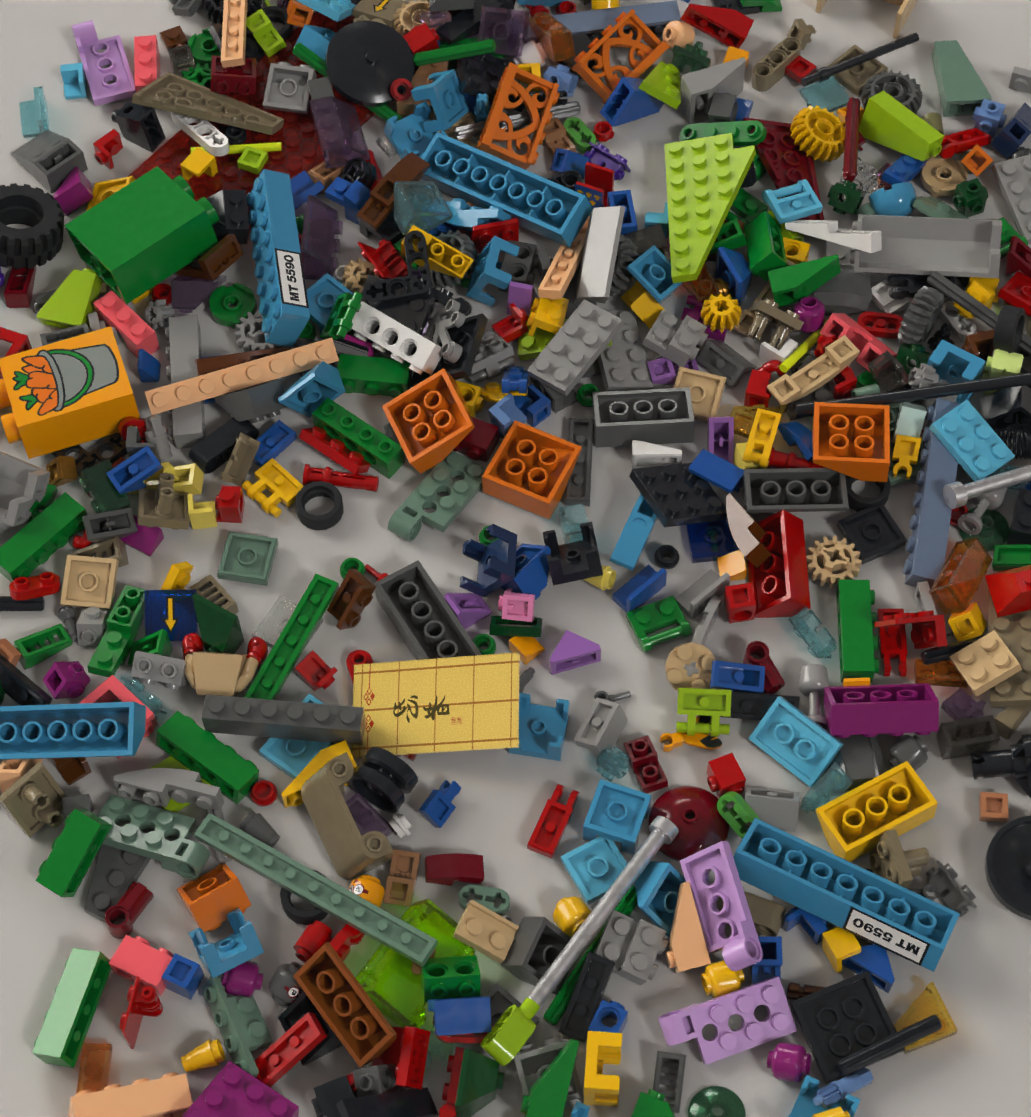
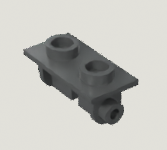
(944, 879)

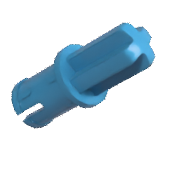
(482, 107)

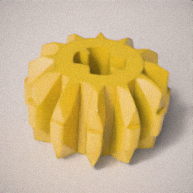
(721, 312)

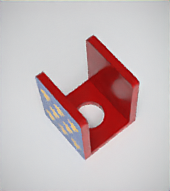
(597, 184)

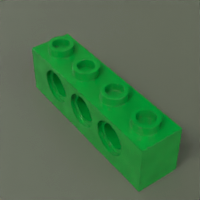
(358, 436)

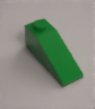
(550, 1091)

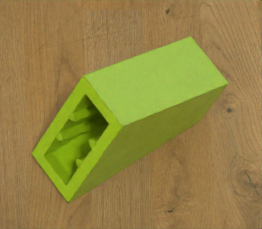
(72, 300)

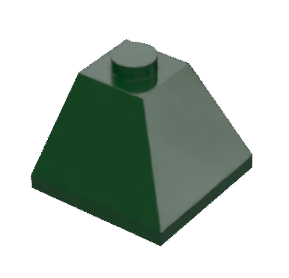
(218, 627)
(477, 1083)

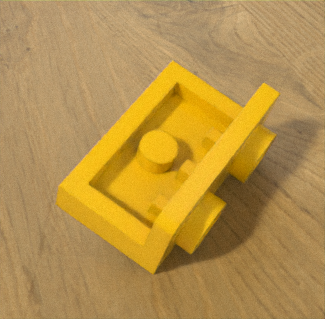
(547, 314)

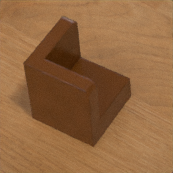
(72, 768)

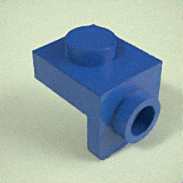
(811, 924)

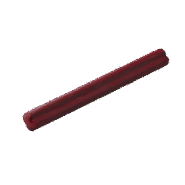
(851, 139)

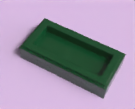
(515, 628)

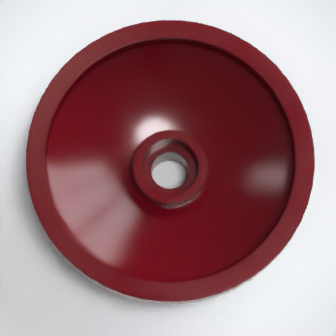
(694, 834)

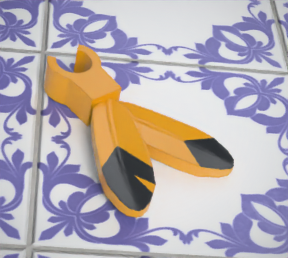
(699, 740)

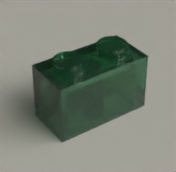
(101, 489)

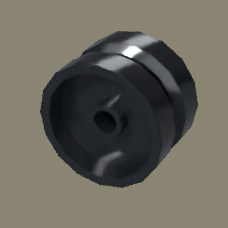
(383, 779)

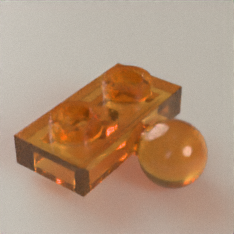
(938, 674)

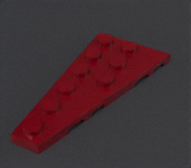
(784, 160)

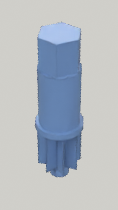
(839, 1089)

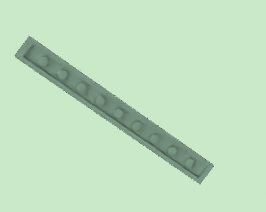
(316, 889)

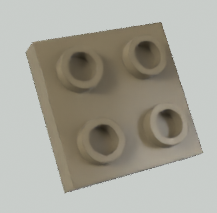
(768, 311)
(163, 506)
(34, 800)
(894, 863)

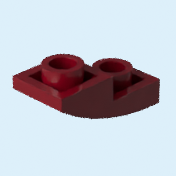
(645, 764)
(452, 867)

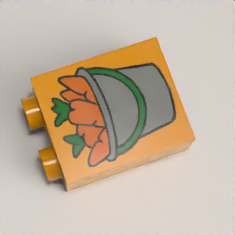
(65, 393)

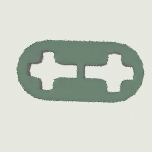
(484, 895)

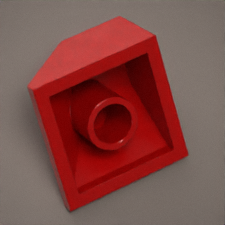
(1010, 590)

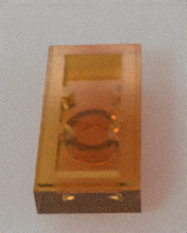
(94, 1067)

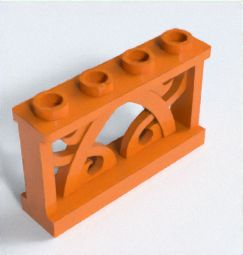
(648, 54)
(493, 132)

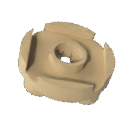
(943, 186)
(685, 655)

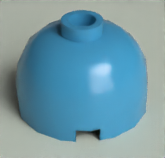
(894, 201)

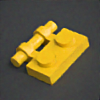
(278, 482)

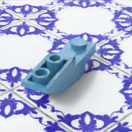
(467, 216)
(634, 535)

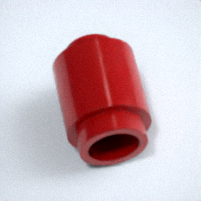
(312, 940)

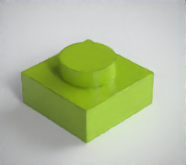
(252, 160)

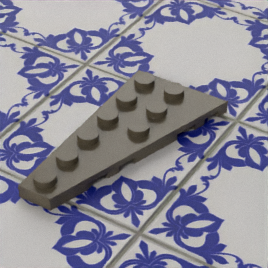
(194, 100)

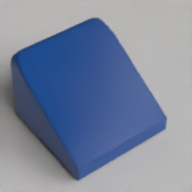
(148, 367)

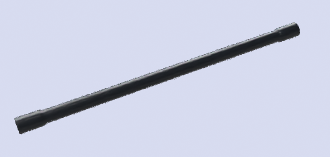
(806, 409)

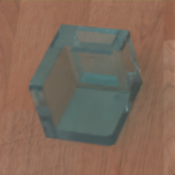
(570, 520)

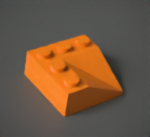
(430, 420)
(852, 439)
(531, 469)

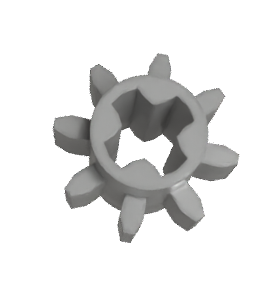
(159, 313)
(923, 376)

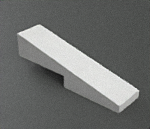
(828, 230)

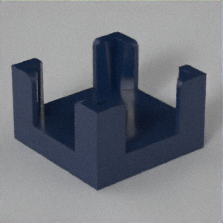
(495, 561)

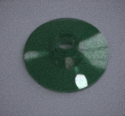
(990, 535)
(713, 1097)

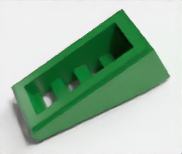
(730, 242)
(37, 656)

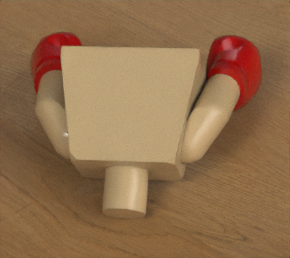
(221, 672)

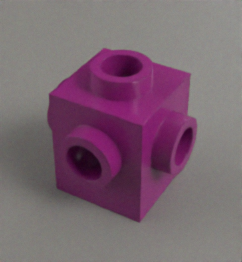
(66, 680)

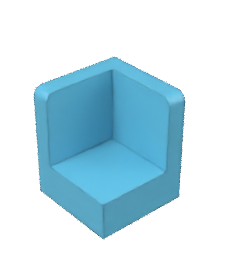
(74, 81)
(653, 218)

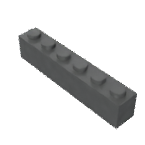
(284, 719)

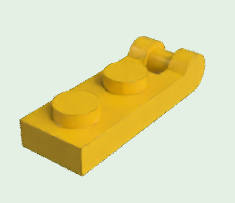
(761, 437)

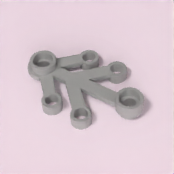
(437, 318)

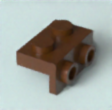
(980, 344)
(351, 599)

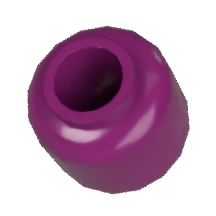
(811, 313)
(242, 979)
(789, 1062)

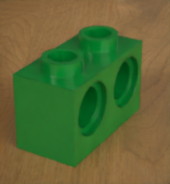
(451, 977)

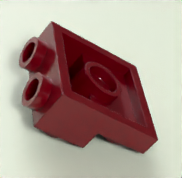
(233, 79)

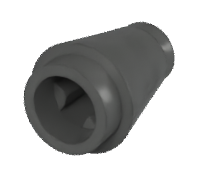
(259, 828)

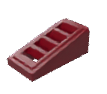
(20, 288)

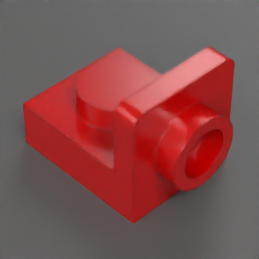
(107, 147)

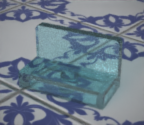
(34, 114)

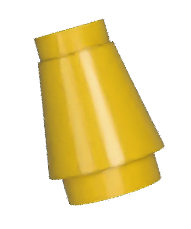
(204, 1056)

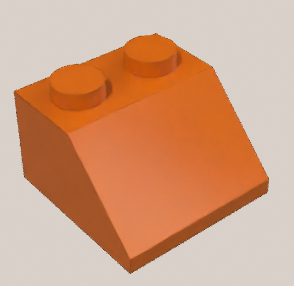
(213, 897)

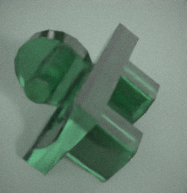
(692, 56)

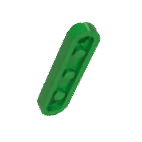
(739, 129)

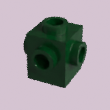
(970, 197)
(853, 199)
(913, 352)

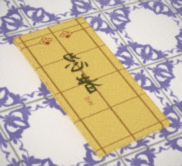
(439, 704)

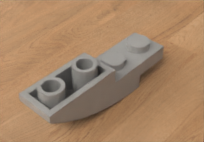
(160, 785)

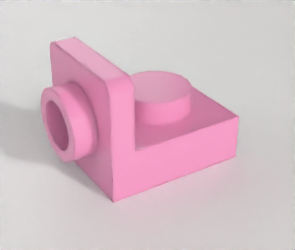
(517, 606)

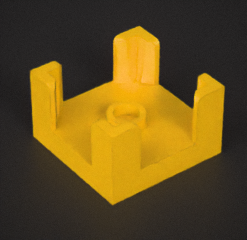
(602, 1049)

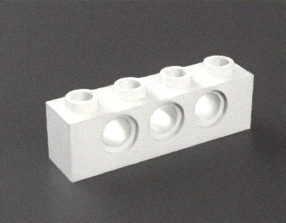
(426, 354)

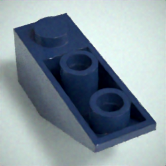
(1014, 132)

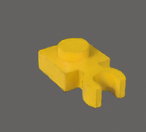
(906, 453)

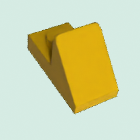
(642, 304)

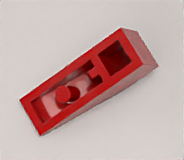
(720, 23)

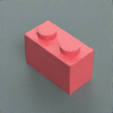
(139, 959)

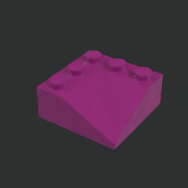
(240, 1095)

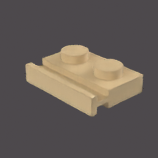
(485, 931)

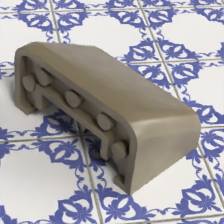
(345, 846)

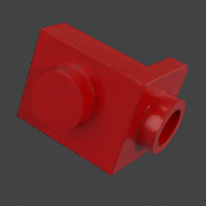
(513, 325)
(845, 383)
(315, 672)

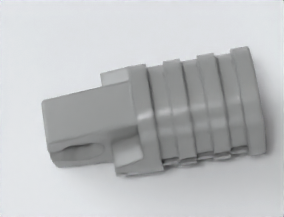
(157, 434)

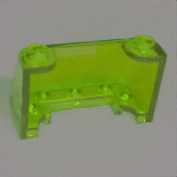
(389, 976)

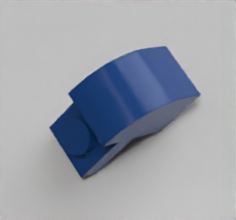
(348, 195)
(771, 959)

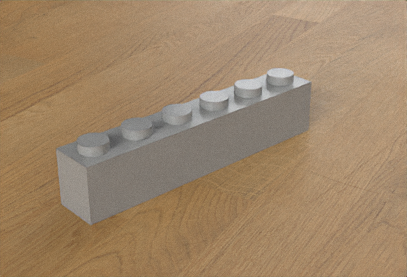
(184, 348)

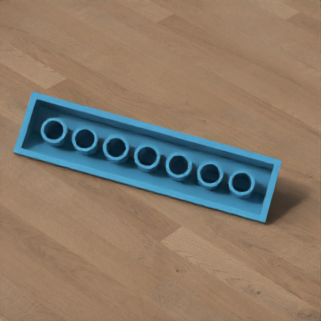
(71, 730)

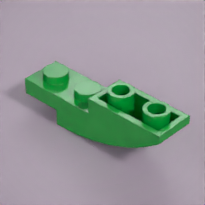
(120, 633)

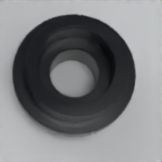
(235, 135)
(666, 551)

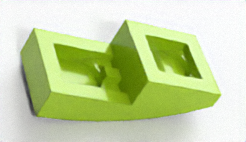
(265, 33)

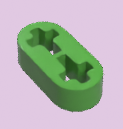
(582, 132)
(738, 815)

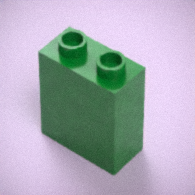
(144, 233)

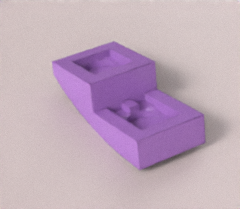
(665, 371)

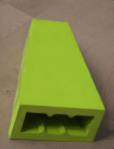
(899, 128)

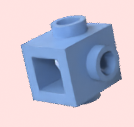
(561, 75)
(989, 117)

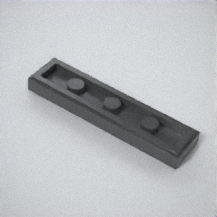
(579, 484)

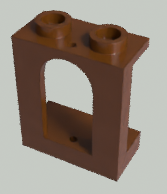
(215, 260)

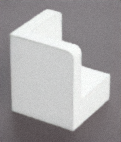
(770, 353)

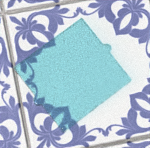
(825, 94)

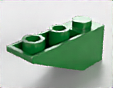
(800, 280)

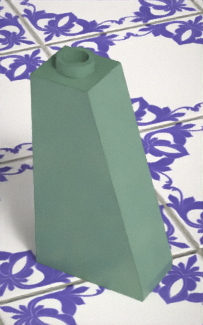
(957, 80)

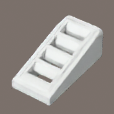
(653, 455)

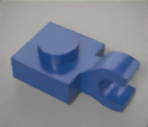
(438, 804)

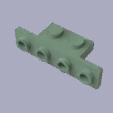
(238, 1023)

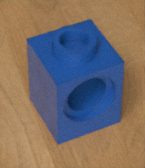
(609, 1010)

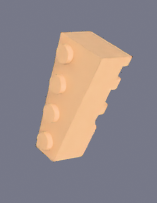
(143, 1098)

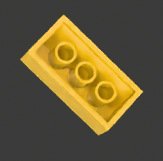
(885, 803)

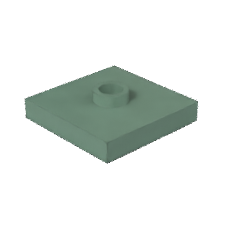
(934, 208)
(247, 558)

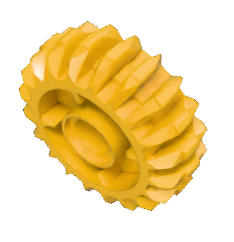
(819, 133)

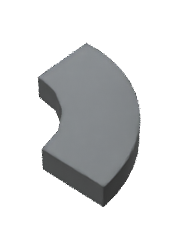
(709, 618)

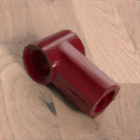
(773, 680)
(128, 908)

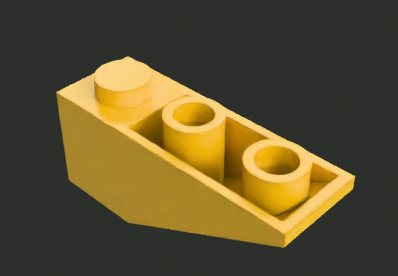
(441, 256)
(292, 794)

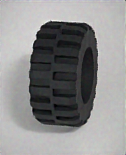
(42, 214)

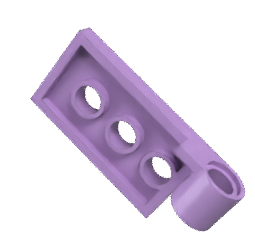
(92, 61)
(743, 945)
(688, 1022)

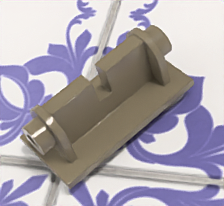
(240, 460)

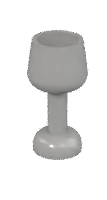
(971, 522)
(812, 683)

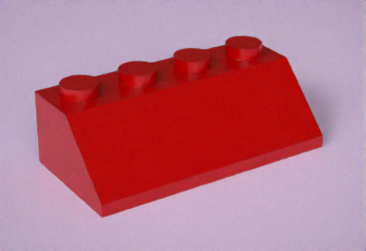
(782, 579)

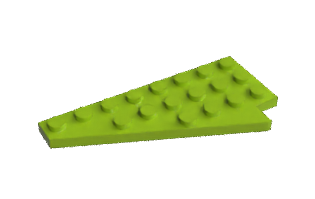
(701, 188)

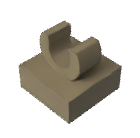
(801, 31)

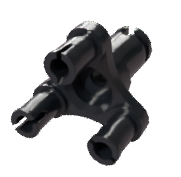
(1006, 763)

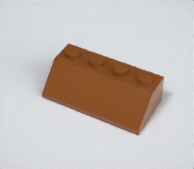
(345, 1006)

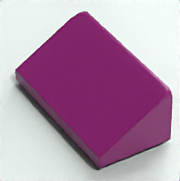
(145, 539)

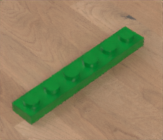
(293, 639)

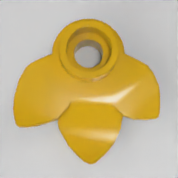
(493, 392)

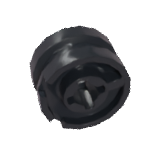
(359, 170)

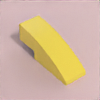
(186, 478)

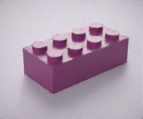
(881, 710)

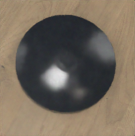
(366, 61)
(1010, 866)

